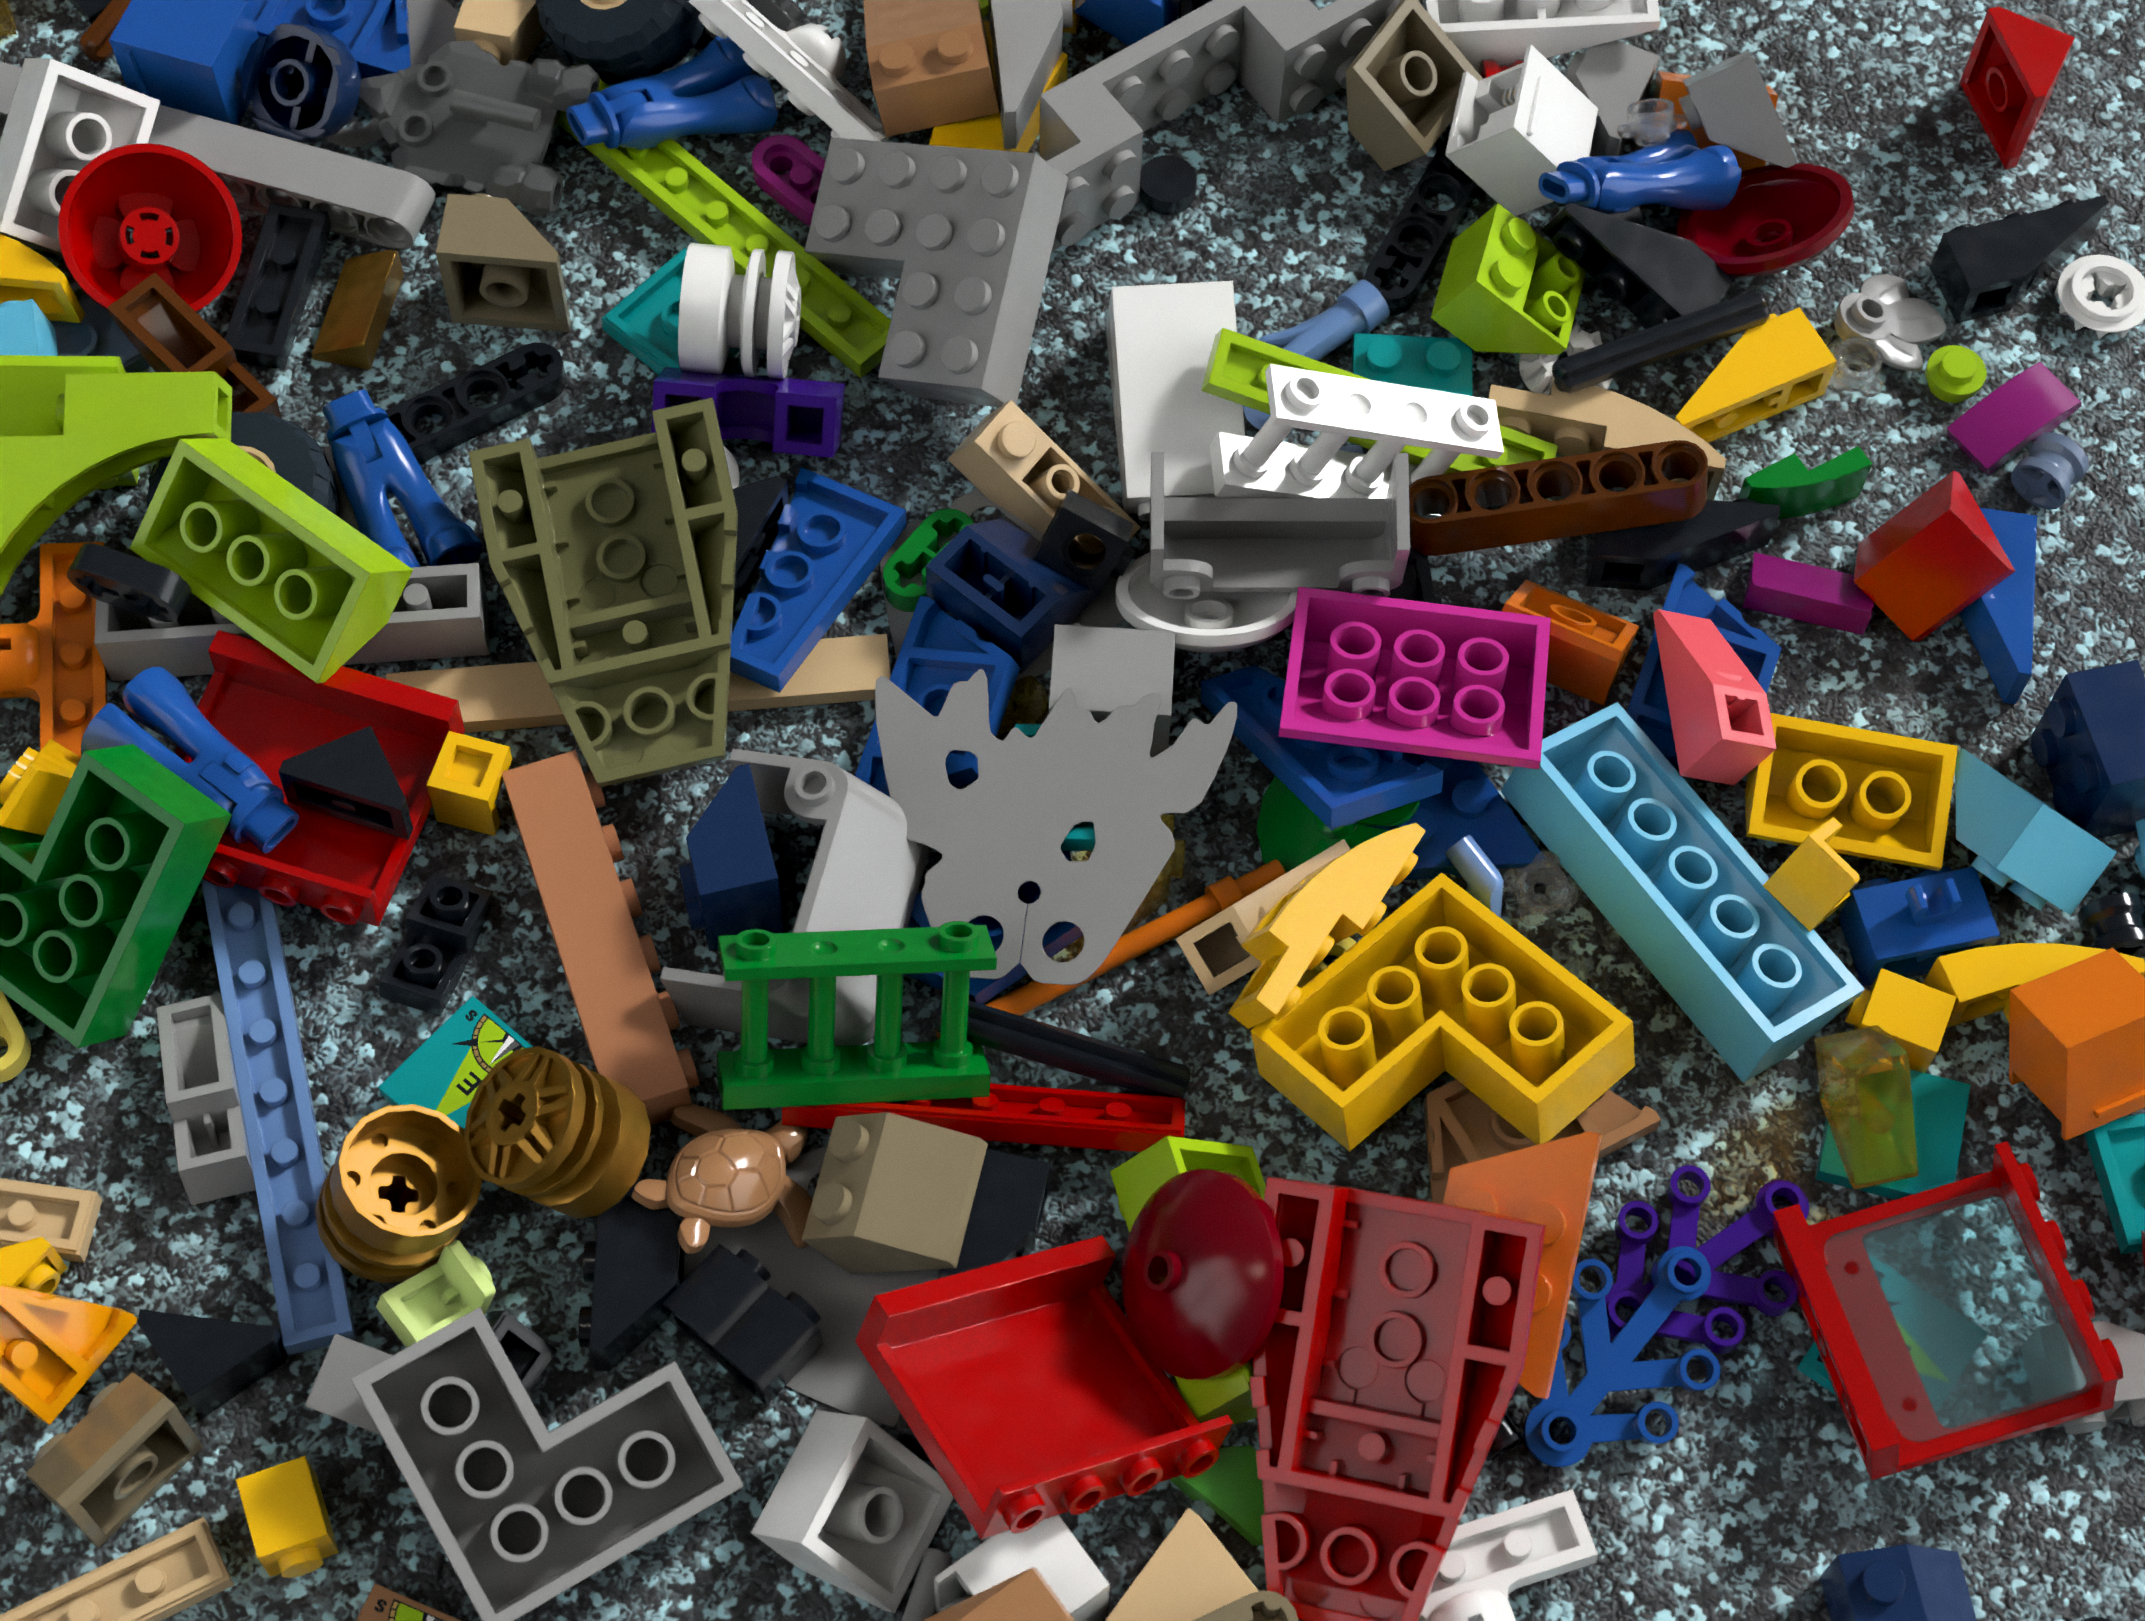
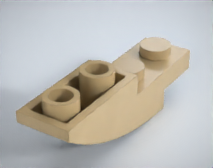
(1596, 422)

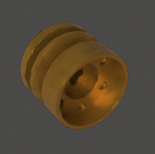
(557, 1132)
(396, 1193)

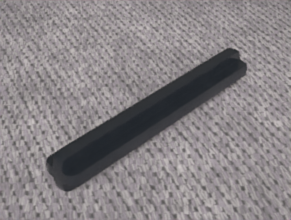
(1660, 342)
(1074, 1052)

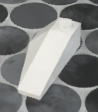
(1554, 27)

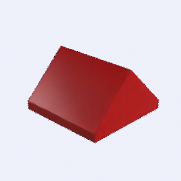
(2013, 78)
(1931, 559)

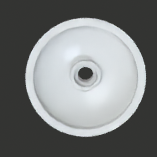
(1204, 623)

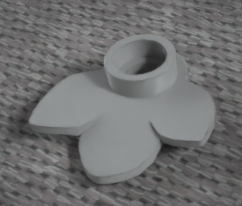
(1890, 320)

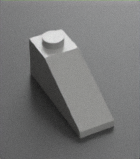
(1025, 51)

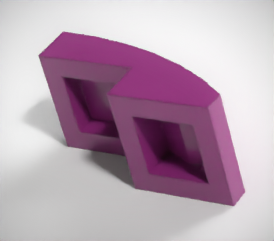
(2012, 417)

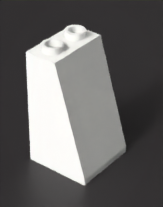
(1157, 369)

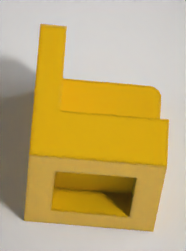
(468, 782)
(1813, 878)

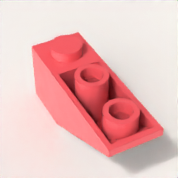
(1713, 701)

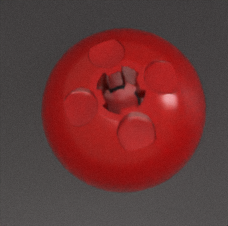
(174, 211)

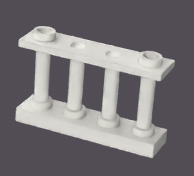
(1341, 409)

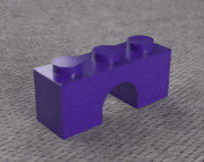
(786, 412)

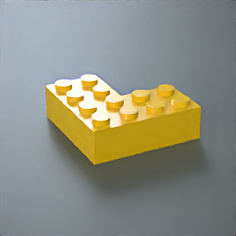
(1440, 993)

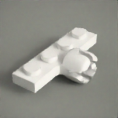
(801, 61)
(1506, 1553)

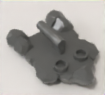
(479, 122)

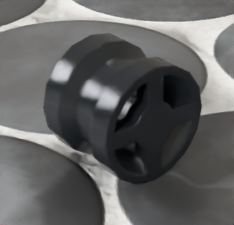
(2115, 923)

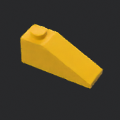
(1761, 377)

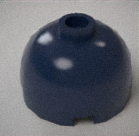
(301, 83)

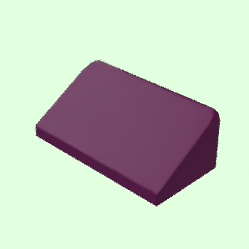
(1807, 594)

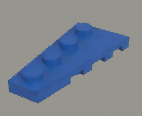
(817, 563)
(1329, 778)

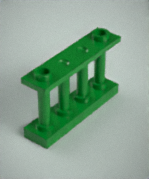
(854, 1072)

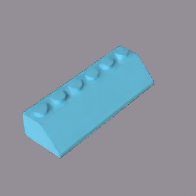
(1680, 891)

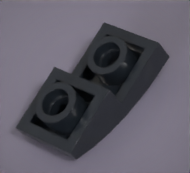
(436, 945)

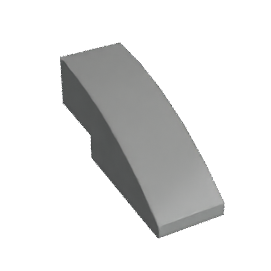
(204, 1100)

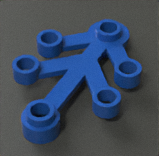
(1611, 1368)

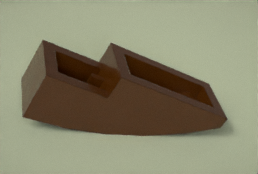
(180, 340)

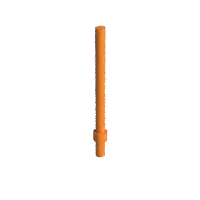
(1149, 936)

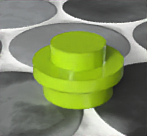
(1955, 373)

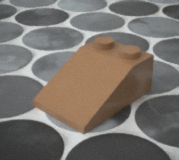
(928, 63)

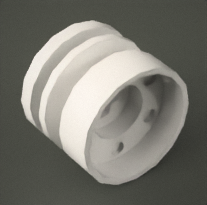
(737, 311)

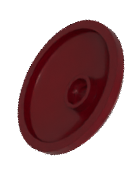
(1773, 220)
(1202, 1274)

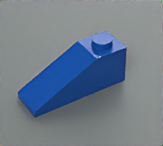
(2004, 616)

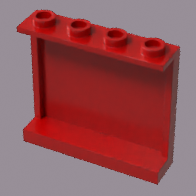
(279, 713)
(1033, 1388)

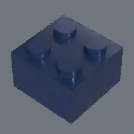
(2096, 748)

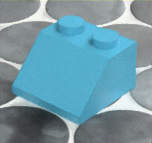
(2024, 838)

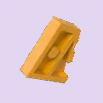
(53, 1346)

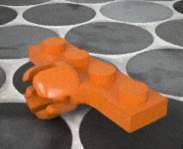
(56, 654)

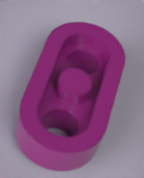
(797, 188)

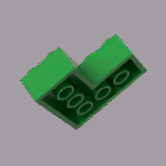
(102, 892)

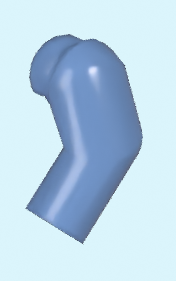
(1481, 875)

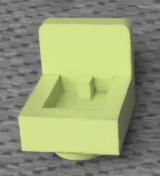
(437, 1295)

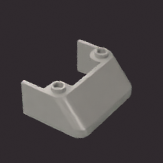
(1279, 541)
(858, 881)

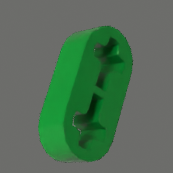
(916, 554)

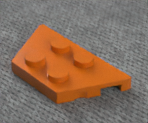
(1546, 1187)

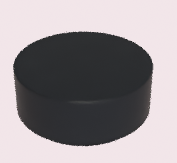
(1167, 184)

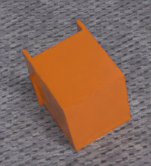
(2081, 1041)

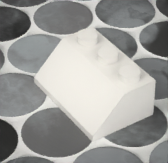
(51, 132)

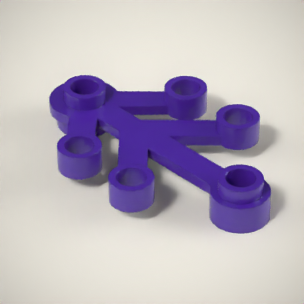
(1718, 1251)

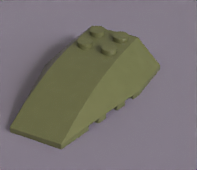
(623, 585)

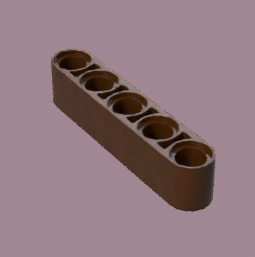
(1577, 478)

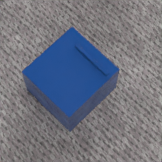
(187, 54)

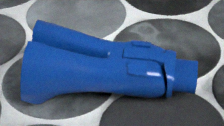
(696, 98)
(1665, 175)
(380, 466)
(217, 765)

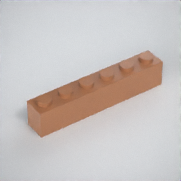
(595, 932)

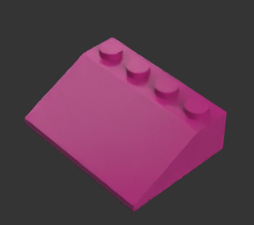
(1416, 678)

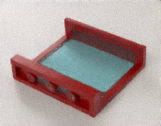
(1948, 1318)

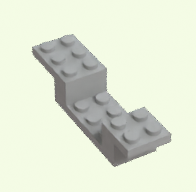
(1275, 48)

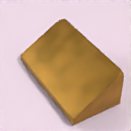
(359, 309)

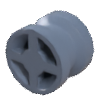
(2050, 470)

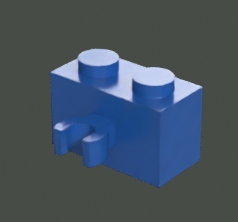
(1916, 921)

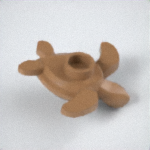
(729, 1177)

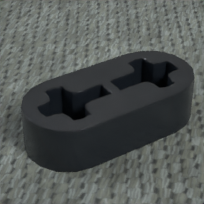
(129, 582)

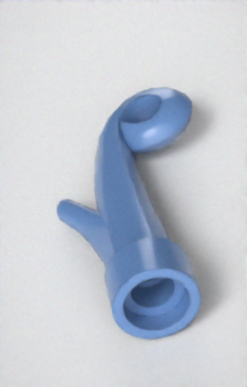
(1356, 311)

